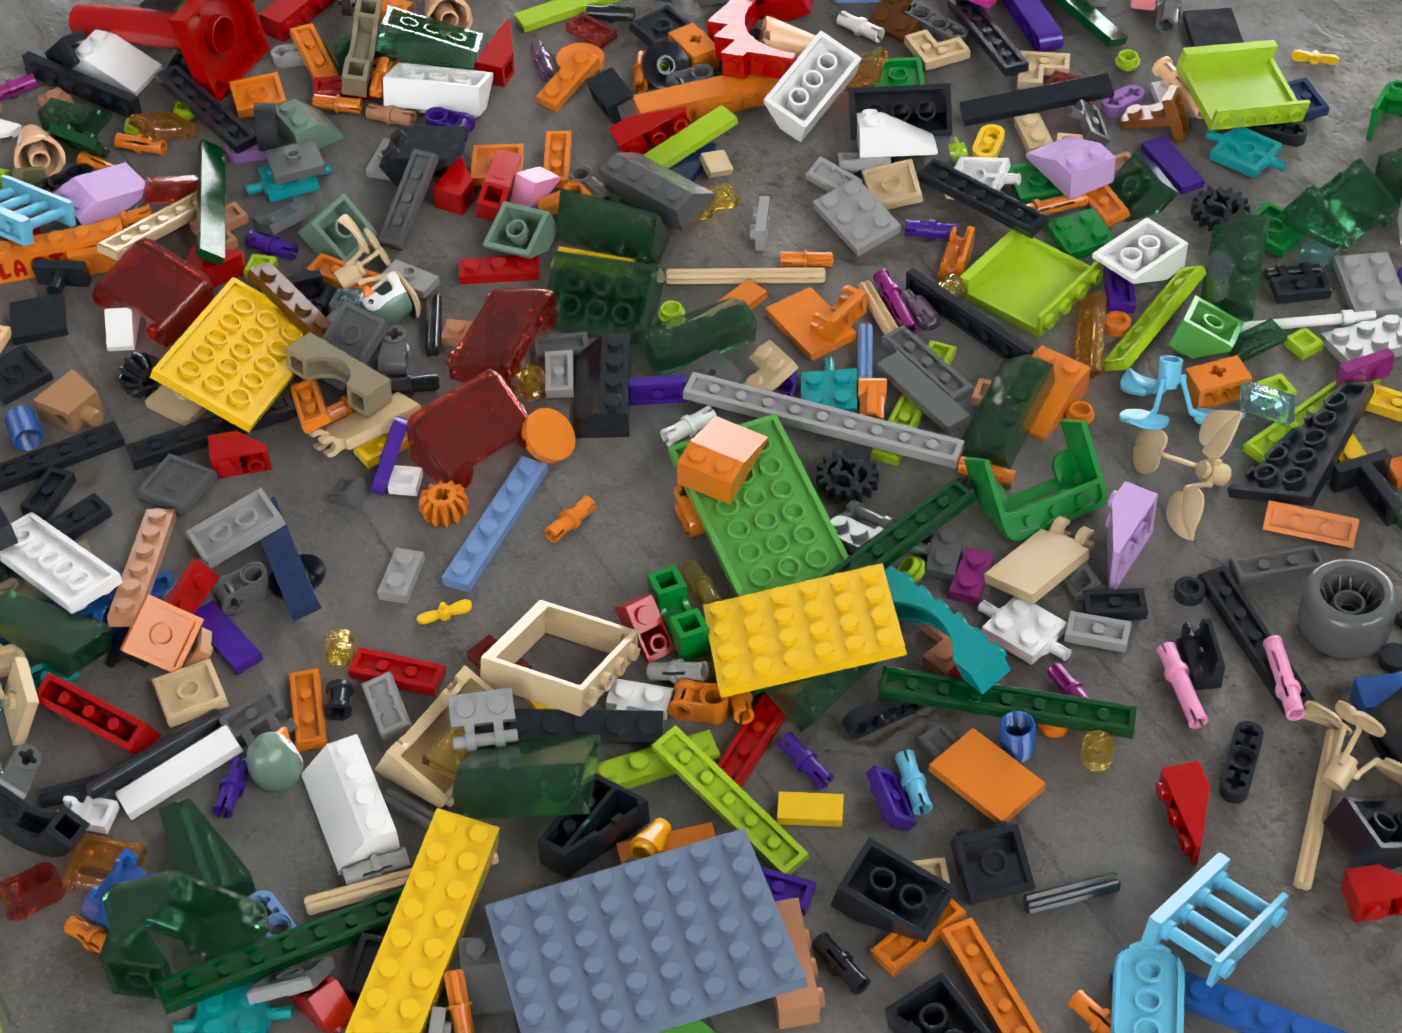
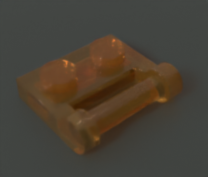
(869, 68)
(163, 125)
(99, 855)

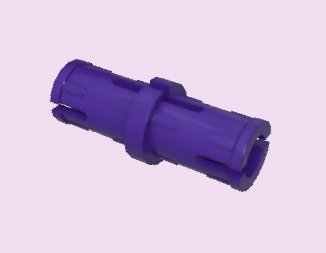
(929, 229)
(271, 245)
(805, 760)
(231, 788)

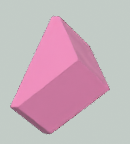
(533, 185)

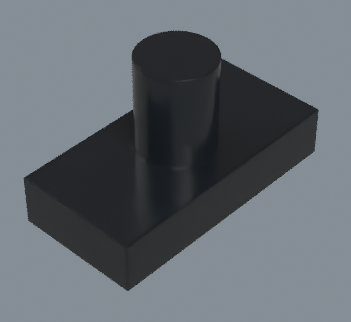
(60, 274)

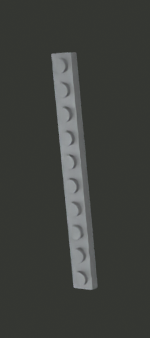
(825, 420)

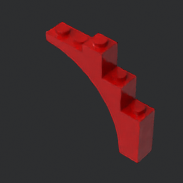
(738, 49)

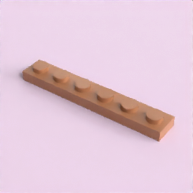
(142, 565)

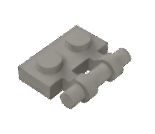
(480, 710)

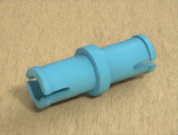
(913, 782)

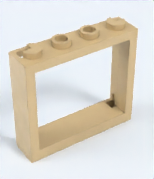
(500, 670)

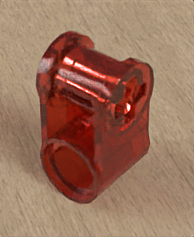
(32, 890)

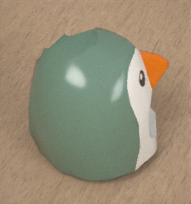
(387, 299)
(274, 761)

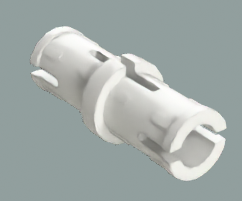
(860, 26)
(687, 425)

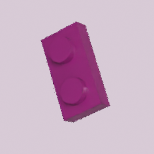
(1366, 368)
(969, 577)

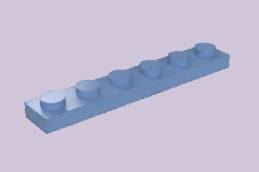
(494, 524)

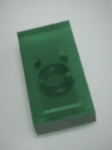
(1258, 340)

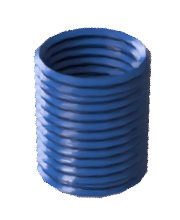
(23, 428)
(1018, 735)

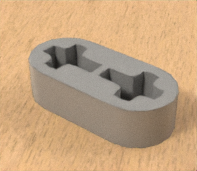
(286, 56)

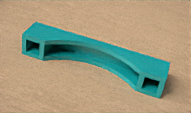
(974, 656)

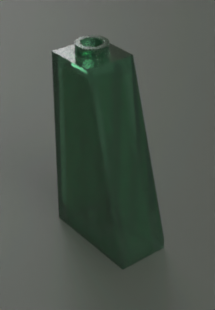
(52, 633)
(201, 850)

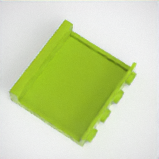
(1239, 85)
(1028, 282)

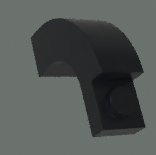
(38, 830)

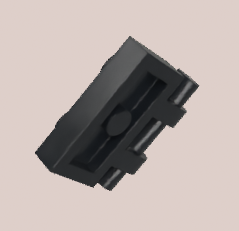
(1298, 283)

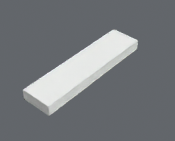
(178, 772)

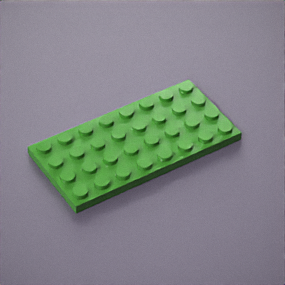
(776, 523)

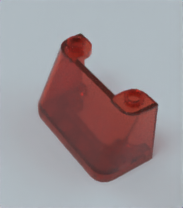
(157, 288)
(503, 332)
(466, 427)

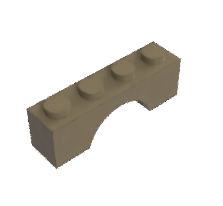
(362, 50)
(316, 359)

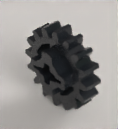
(1217, 206)
(847, 476)

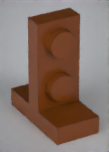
(1169, 112)

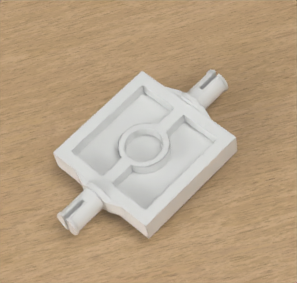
(988, 170)
(1025, 629)

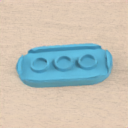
(1147, 991)

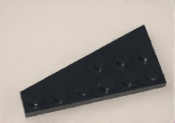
(1306, 456)

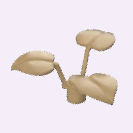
(354, 271)
(1186, 507)
(1343, 767)

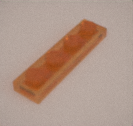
(1091, 332)

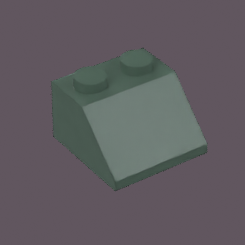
(304, 122)
(521, 231)
(331, 237)

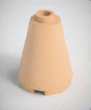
(449, 11)
(784, 36)
(38, 149)

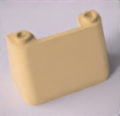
(403, 760)

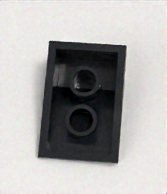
(440, 140)
(1368, 830)
(892, 893)

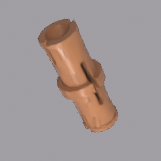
(390, 115)

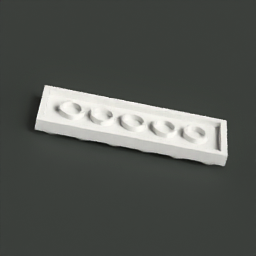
(58, 564)

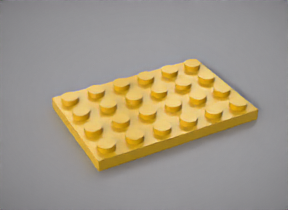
(232, 356)
(803, 630)

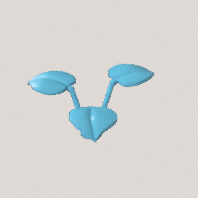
(1168, 377)

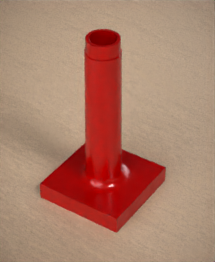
(215, 36)

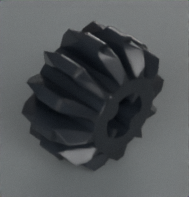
(136, 374)

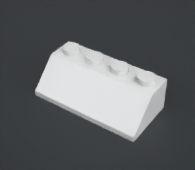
(811, 85)
(434, 86)
(349, 803)

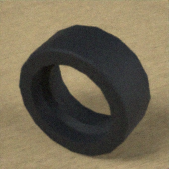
(266, 126)

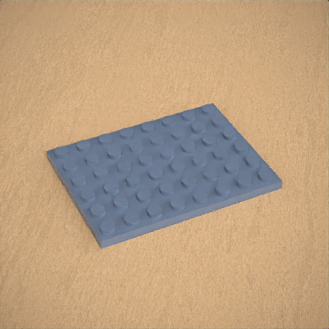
(646, 943)

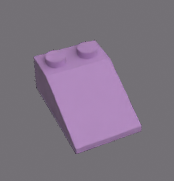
(1074, 165)
(102, 193)
(1128, 527)

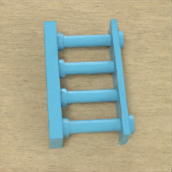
(16, 224)
(1198, 892)

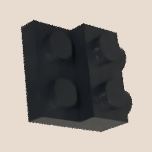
(992, 862)

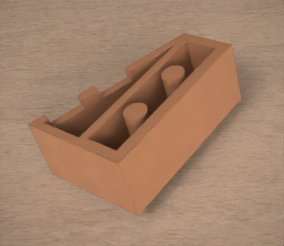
(804, 1004)

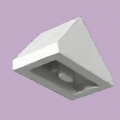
(121, 329)

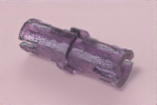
(542, 61)

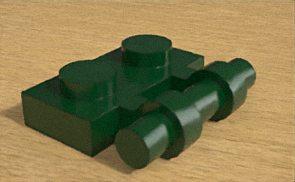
(73, 139)

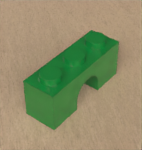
(685, 625)

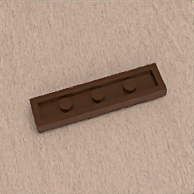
(289, 299)

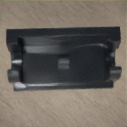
(1202, 655)

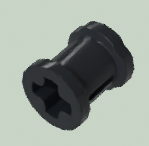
(339, 696)

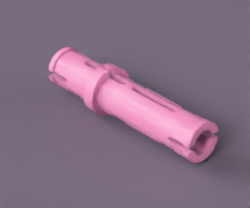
(1177, 674)
(1286, 687)

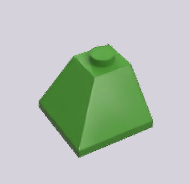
(1205, 330)

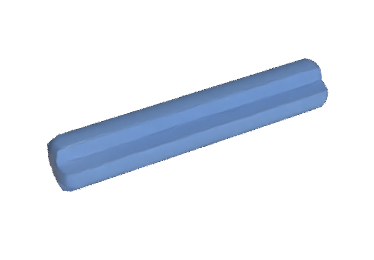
(865, 350)

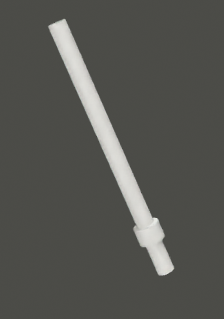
(1345, 318)

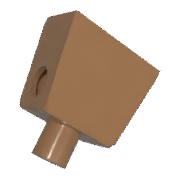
(70, 403)

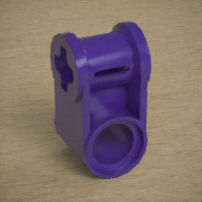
(443, 117)

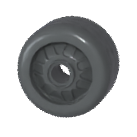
(1347, 609)

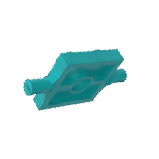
(1246, 151)
(278, 192)
(831, 387)
(233, 1014)

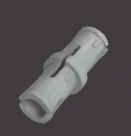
(677, 670)
(376, 866)

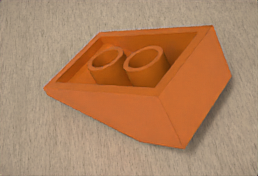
(1069, 386)
(719, 459)

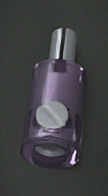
(922, 311)

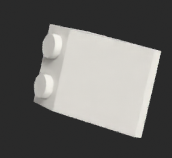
(115, 62)
(887, 136)
(1144, 253)

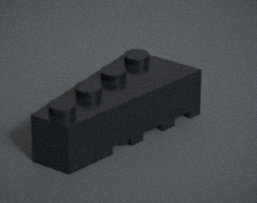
(933, 1009)

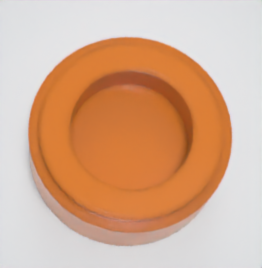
(1117, 323)

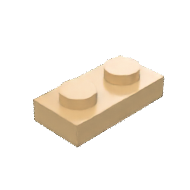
(1032, 131)

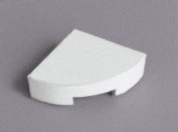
(9, 129)

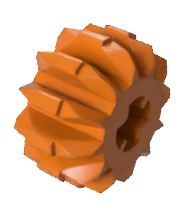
(443, 504)

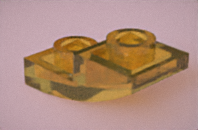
(724, 199)

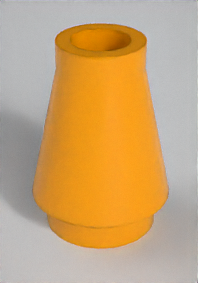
(651, 839)

